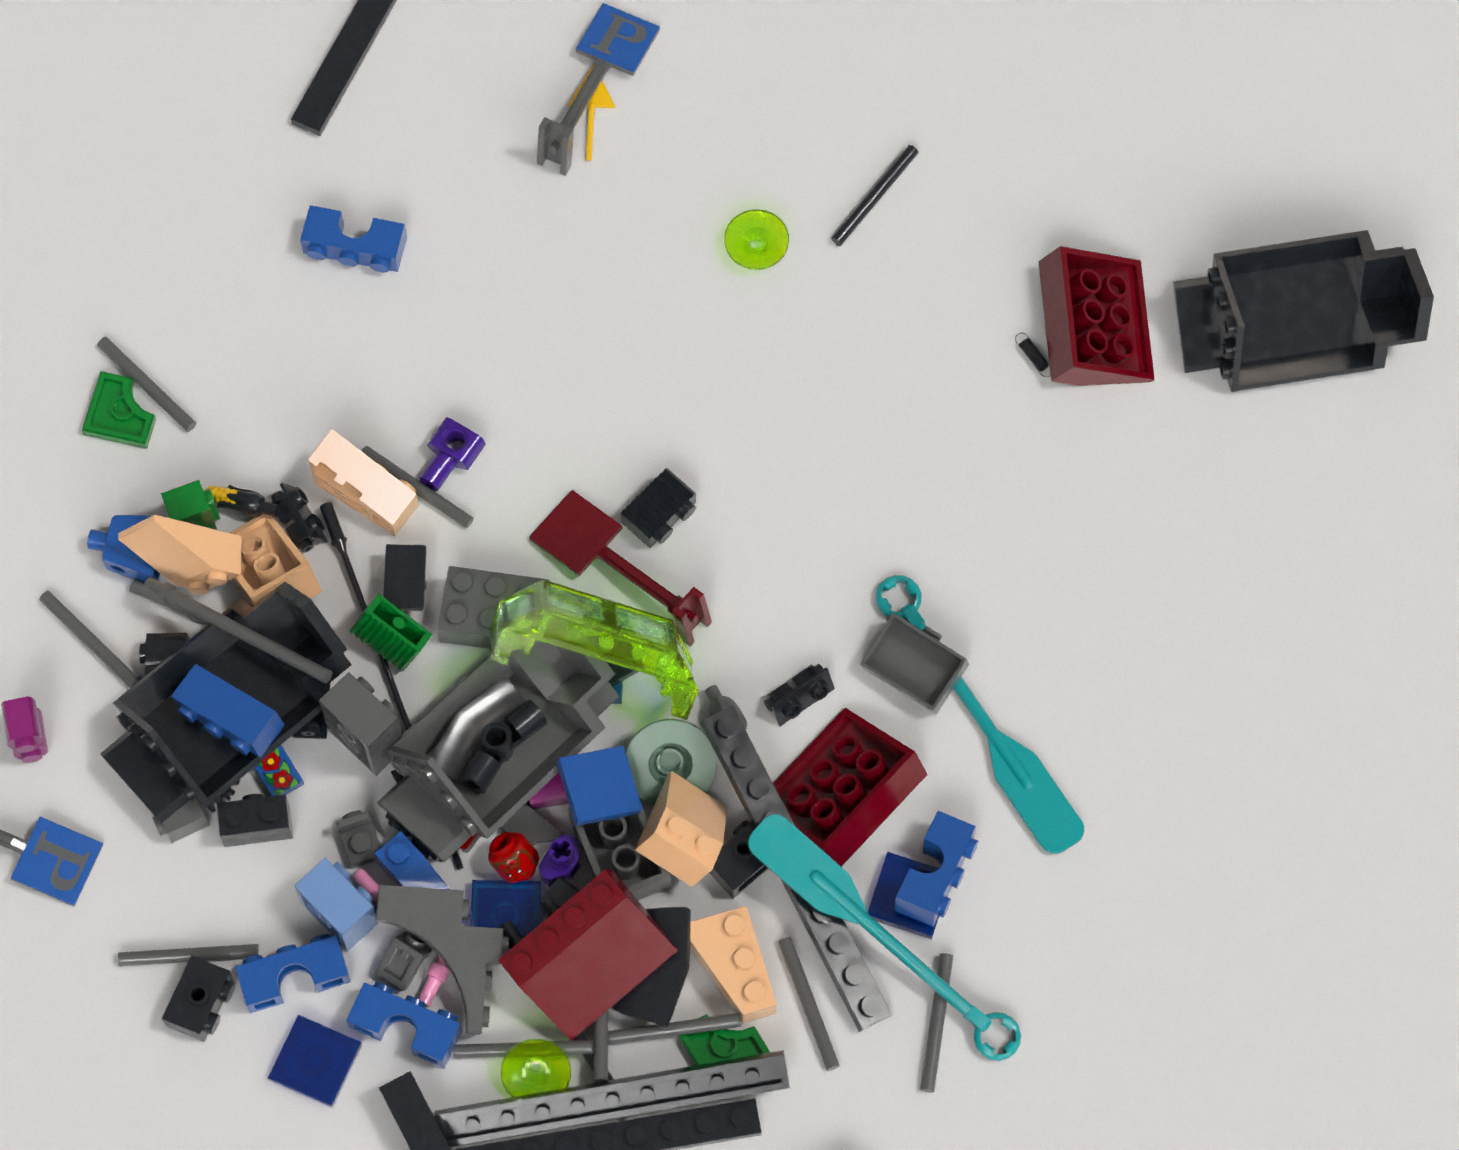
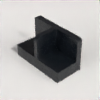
(405, 576)

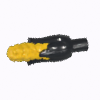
(243, 501)

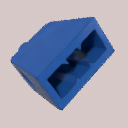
(116, 555)

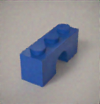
(379, 248)
(926, 894)
(263, 977)
(378, 1009)

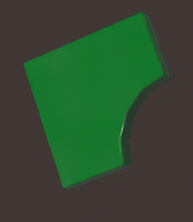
(116, 415)
(723, 1044)

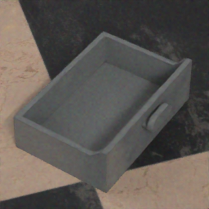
(915, 663)

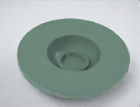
(670, 747)

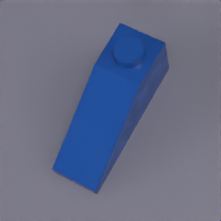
(407, 865)

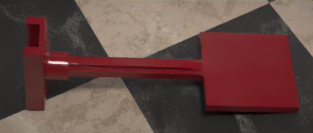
(580, 534)

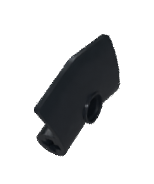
(495, 714)
(658, 993)

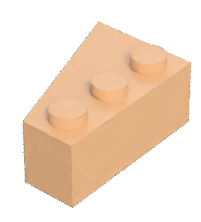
(362, 483)
(733, 960)

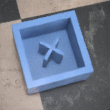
(337, 903)

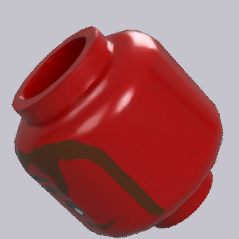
(513, 857)

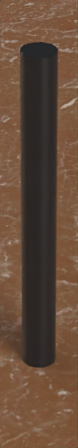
(874, 195)

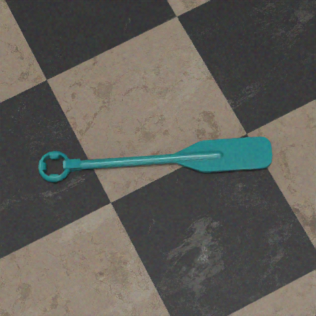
(1014, 766)
(833, 892)

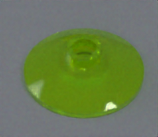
(761, 227)
(522, 1080)

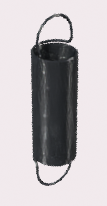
(1033, 354)

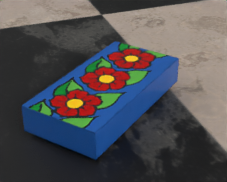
(279, 773)

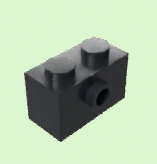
(254, 820)
(736, 864)
(199, 998)

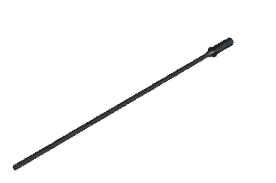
(339, 541)

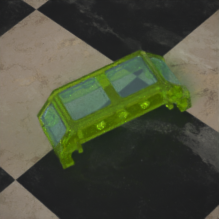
(597, 630)

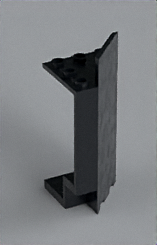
(1302, 310)
(178, 760)

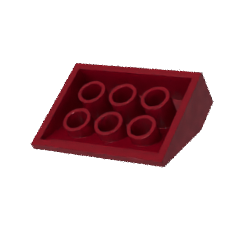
(1095, 318)
(848, 784)
(588, 954)

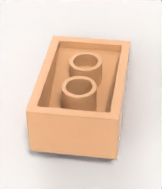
(186, 552)
(269, 560)
(684, 830)

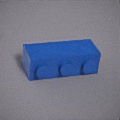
(227, 712)

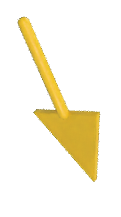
(600, 99)

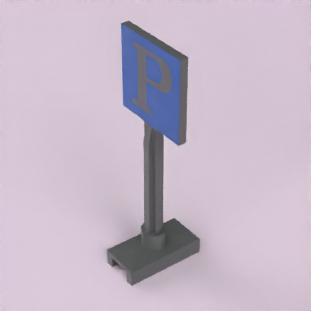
(613, 41)
(53, 860)

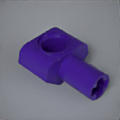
(447, 458)
(560, 860)

